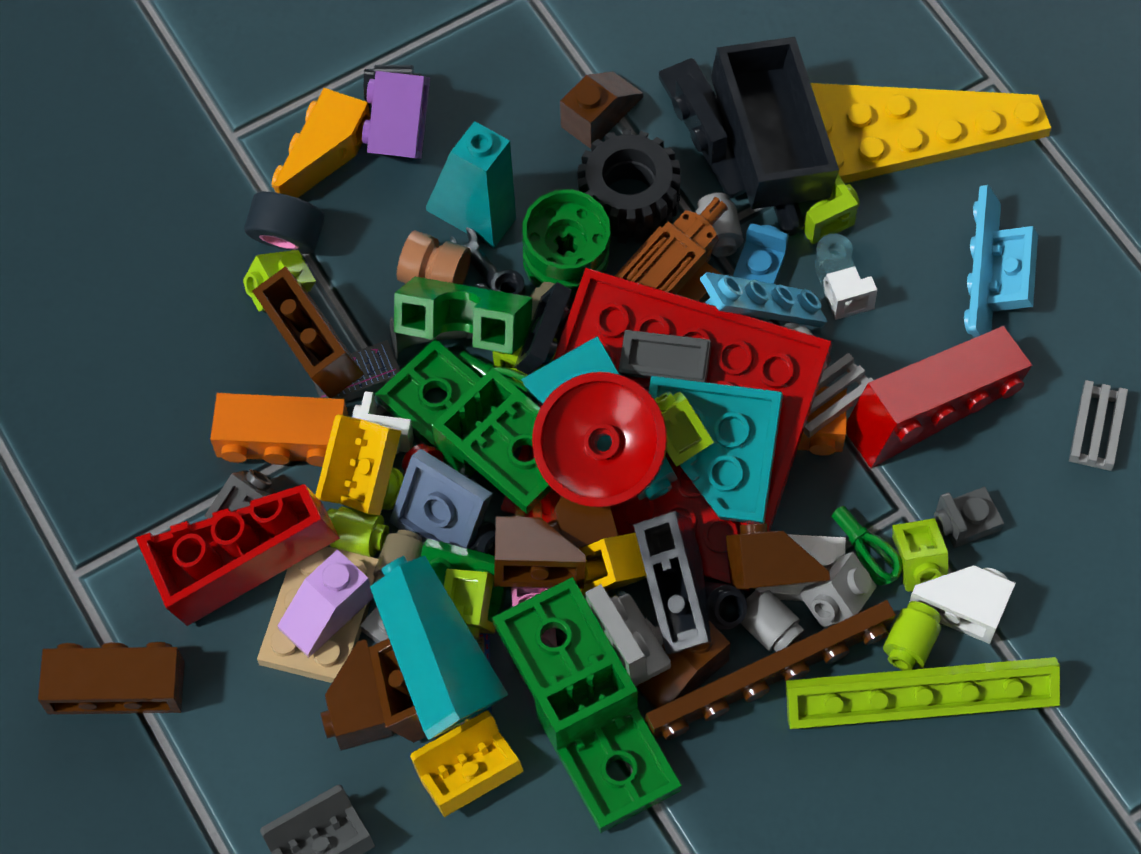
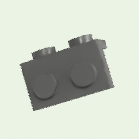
(319, 827)

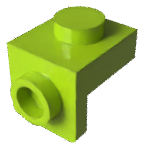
(268, 264)

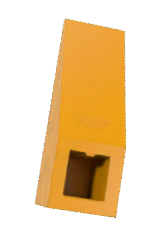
(324, 144)

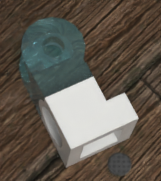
(840, 279)

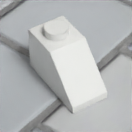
(968, 599)

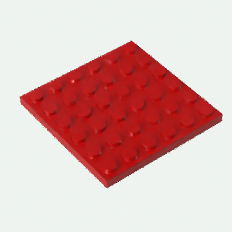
(742, 355)

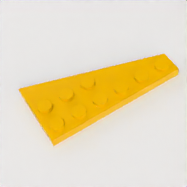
(905, 128)

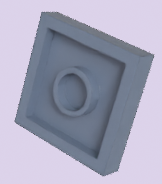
(439, 502)

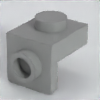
(842, 594)

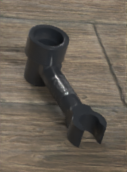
(503, 281)

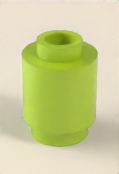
(358, 531)
(912, 636)

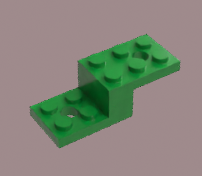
(475, 423)
(586, 704)

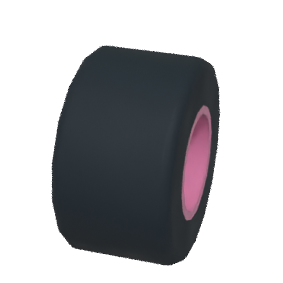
(284, 222)

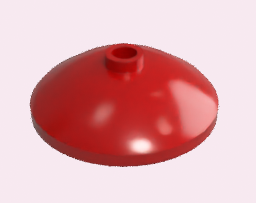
(575, 420)

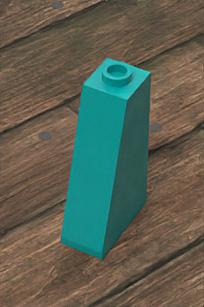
(477, 186)
(582, 360)
(434, 647)

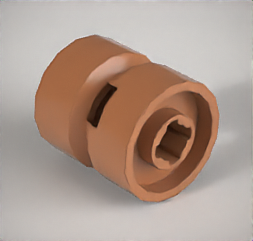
(426, 259)

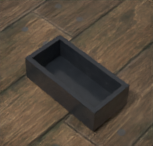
(774, 123)

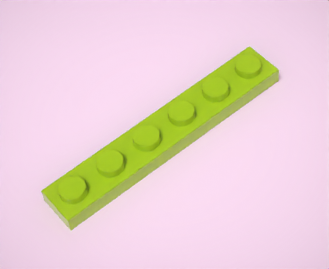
(923, 693)

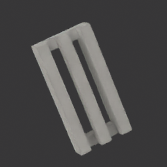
(855, 373)
(1104, 395)

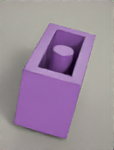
(396, 114)

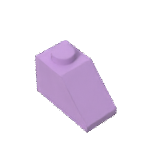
(325, 603)

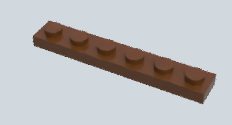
(754, 680)

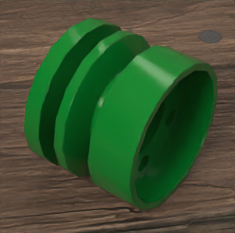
(563, 237)

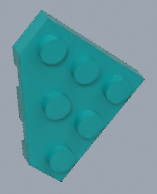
(739, 464)

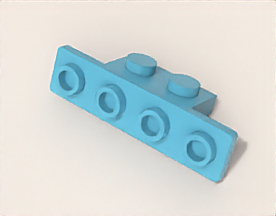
(1001, 265)
(763, 300)

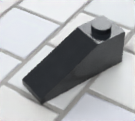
(675, 580)

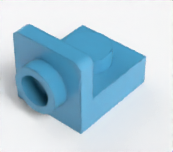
(762, 254)

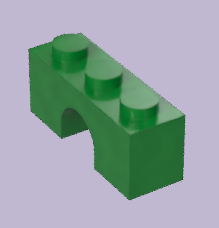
(434, 307)

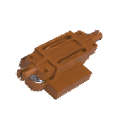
(678, 254)

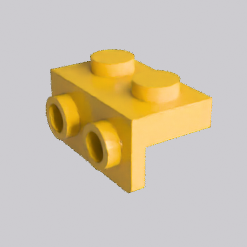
(358, 464)
(465, 763)

